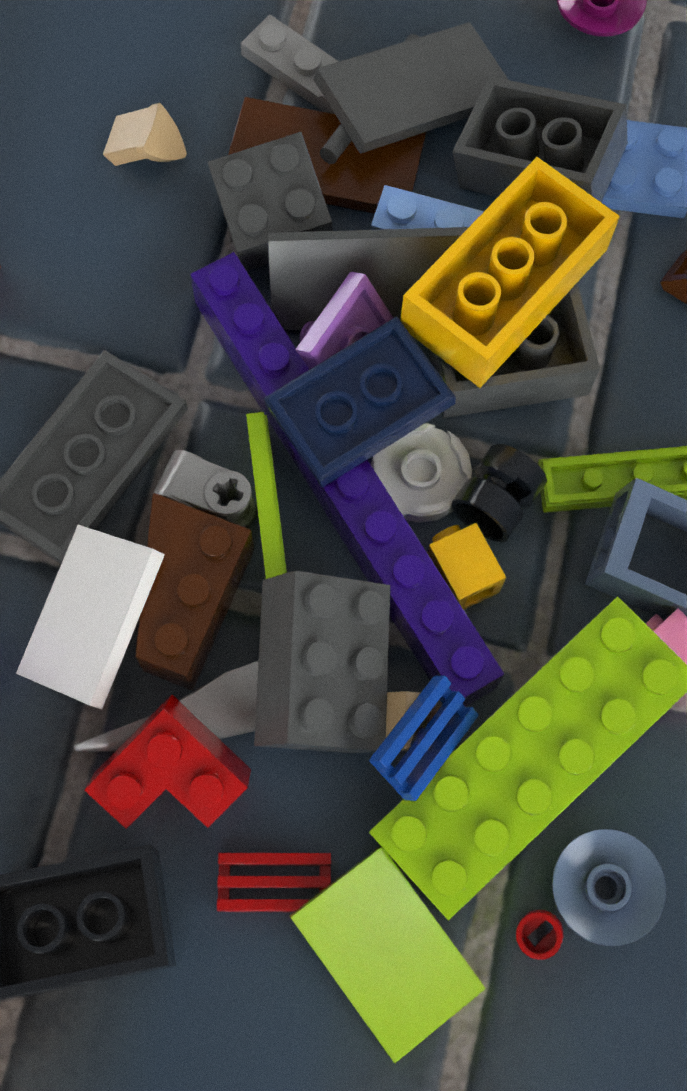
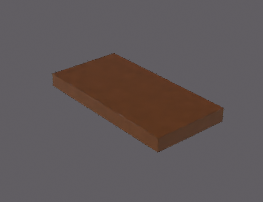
(354, 178)

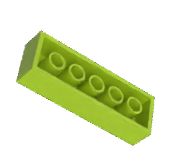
(533, 757)

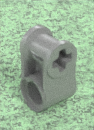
(205, 486)

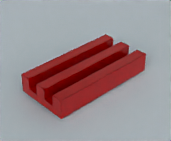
(225, 881)

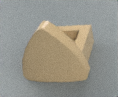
(144, 135)

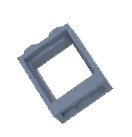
(617, 543)

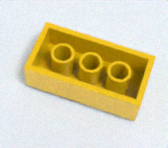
(507, 271)

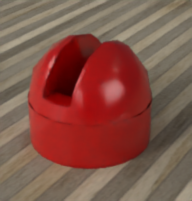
(548, 944)

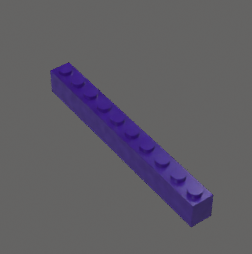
(357, 500)

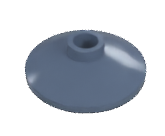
(636, 882)

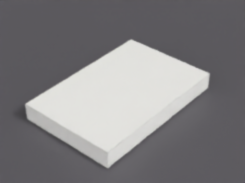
(90, 615)

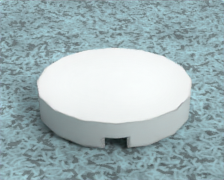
(424, 472)

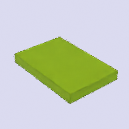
(387, 953)

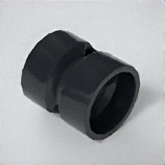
(503, 487)

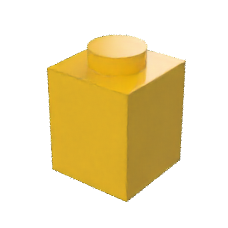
(466, 564)

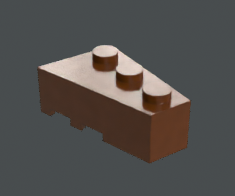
(191, 590)

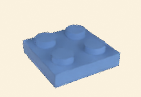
(651, 171)

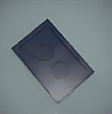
(359, 401)

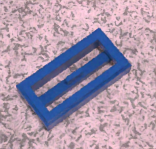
(430, 745)

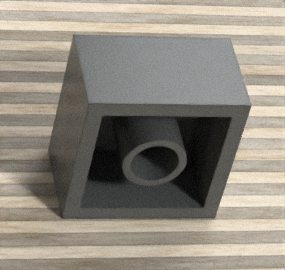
(269, 192)

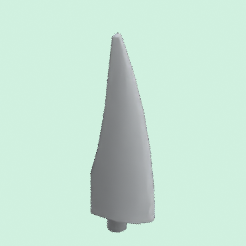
(222, 705)

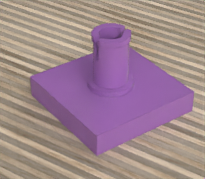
(345, 319)

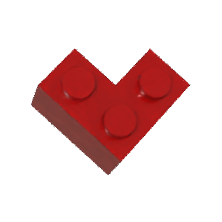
(172, 754)

